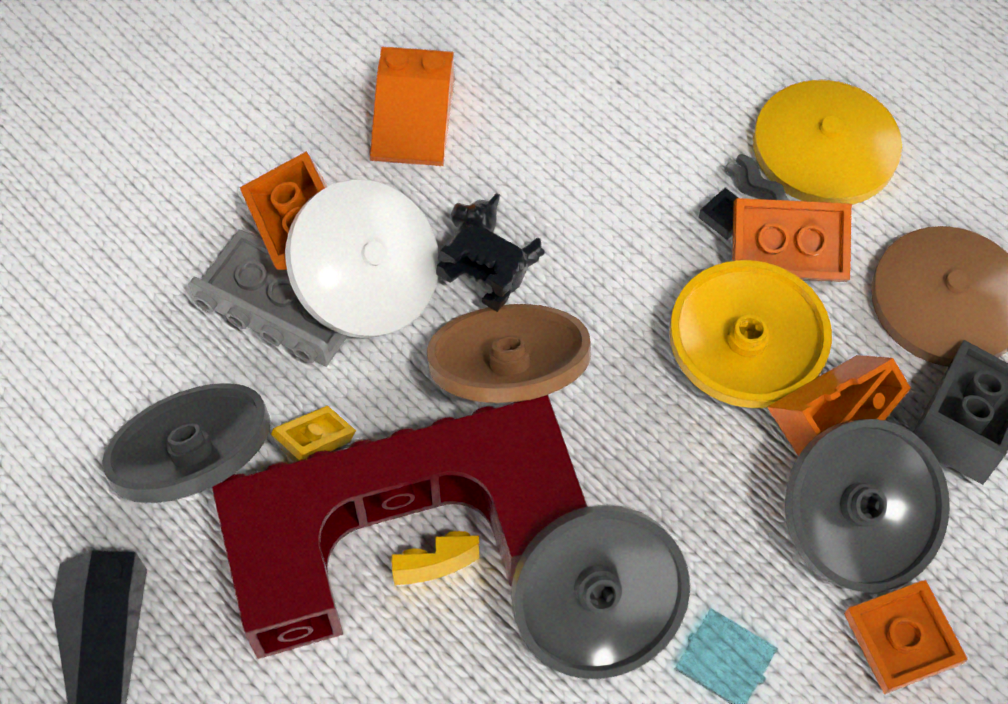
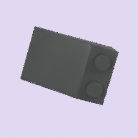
(969, 414)

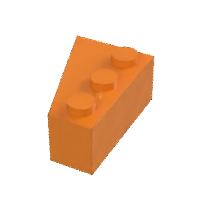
(852, 391)

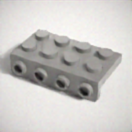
(260, 297)

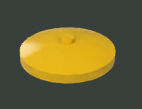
(827, 142)
(749, 333)

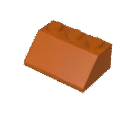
(278, 198)

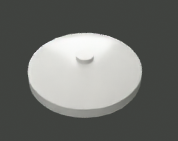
(362, 258)

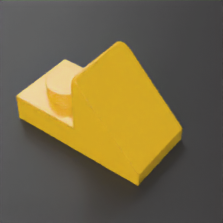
(313, 433)

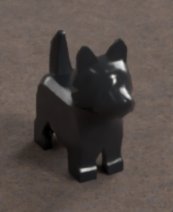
(485, 254)

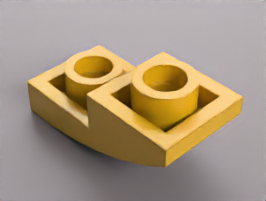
(452, 553)

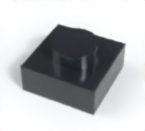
(719, 213)

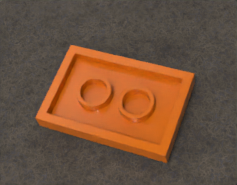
(796, 236)

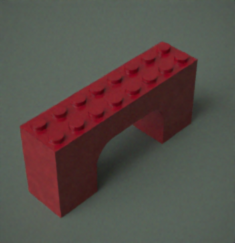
(292, 515)

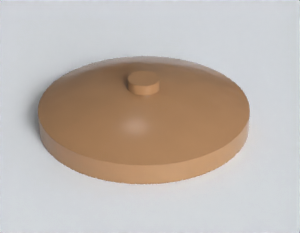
(943, 290)
(509, 353)

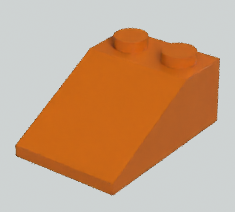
(412, 106)

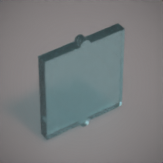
(726, 658)

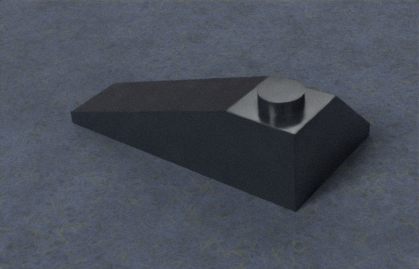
(98, 624)

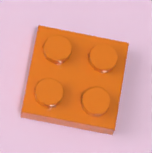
(905, 636)

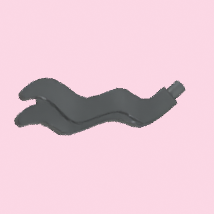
(751, 182)

